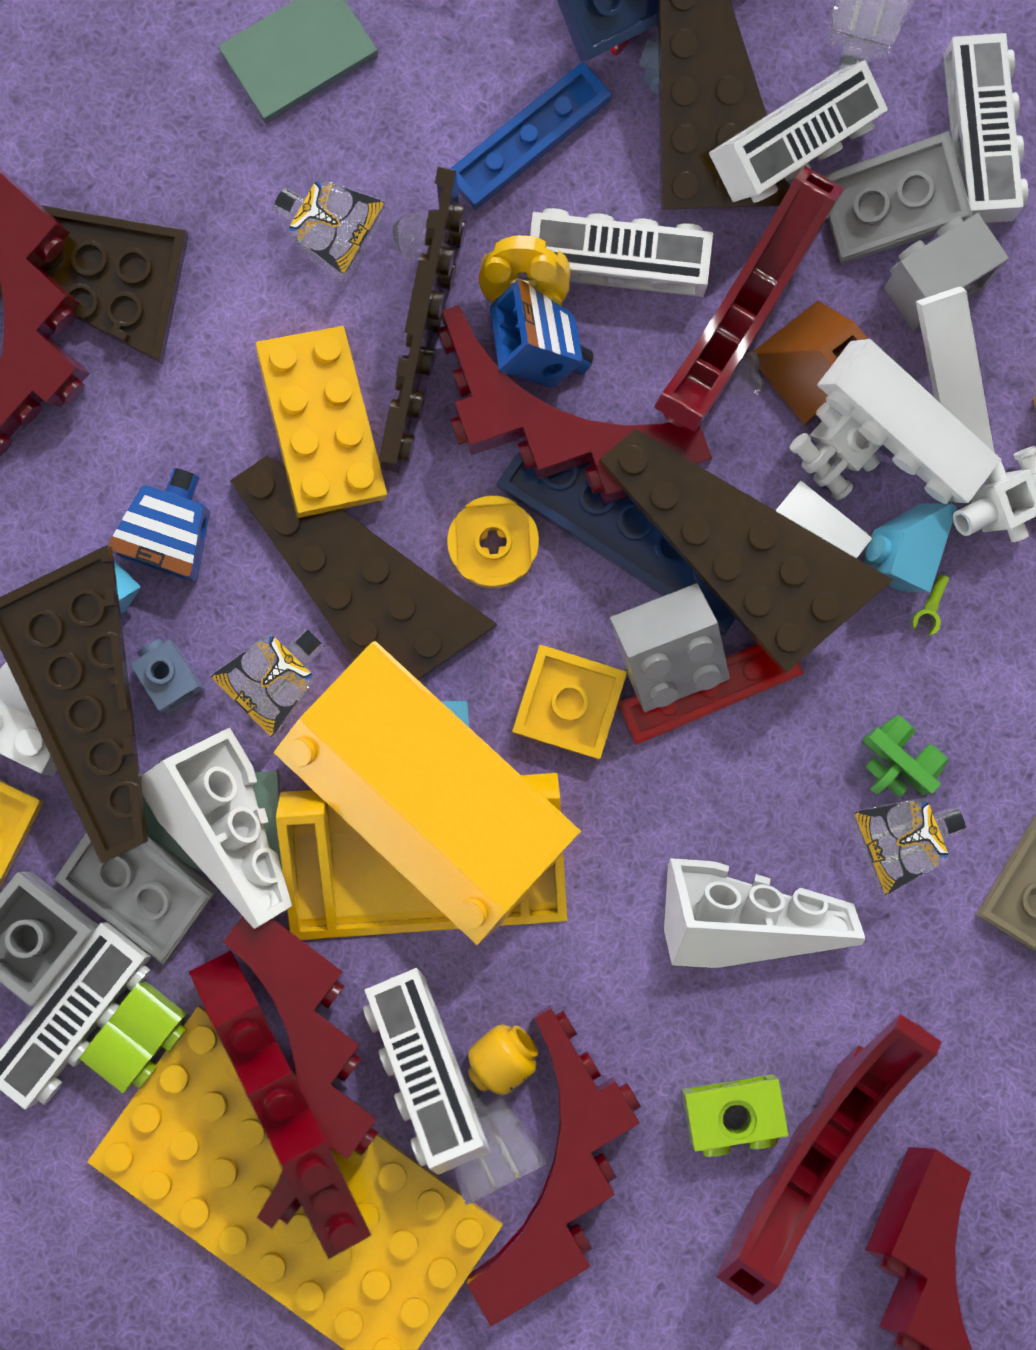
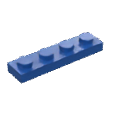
(530, 135)

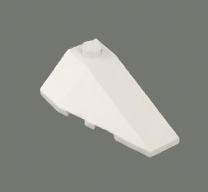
(213, 814)
(732, 922)

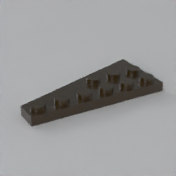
(703, 102)
(433, 274)
(121, 276)
(762, 566)
(361, 580)
(72, 671)

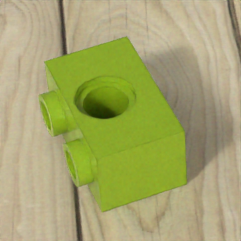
(708, 1103)

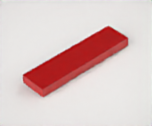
(749, 674)

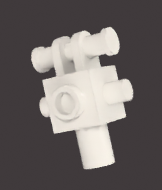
(837, 448)
(1003, 500)

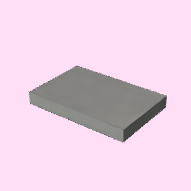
(897, 198)
(139, 893)

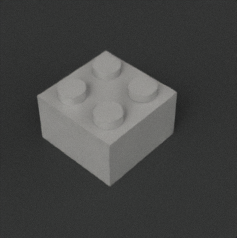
(961, 256)
(671, 647)
(37, 935)

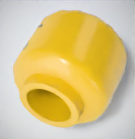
(502, 1059)

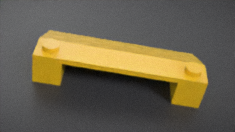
(426, 792)
(345, 880)

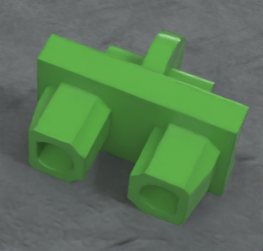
(888, 745)

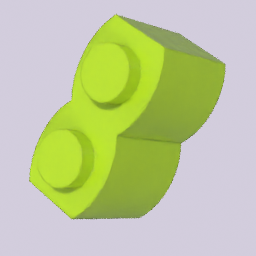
(134, 1037)

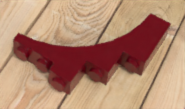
(749, 301)
(35, 308)
(552, 438)
(299, 984)
(279, 1105)
(818, 1152)
(917, 1246)
(546, 1247)

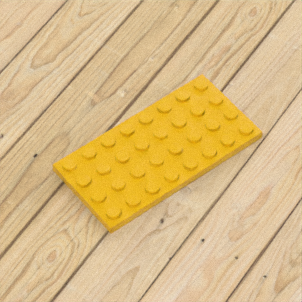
(208, 1168)

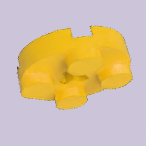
(524, 255)
(511, 524)

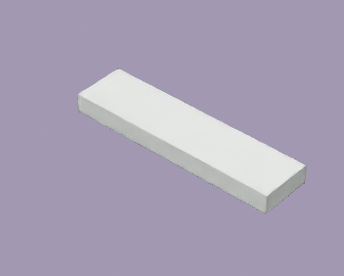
(954, 359)

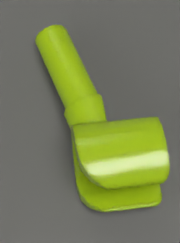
(932, 605)

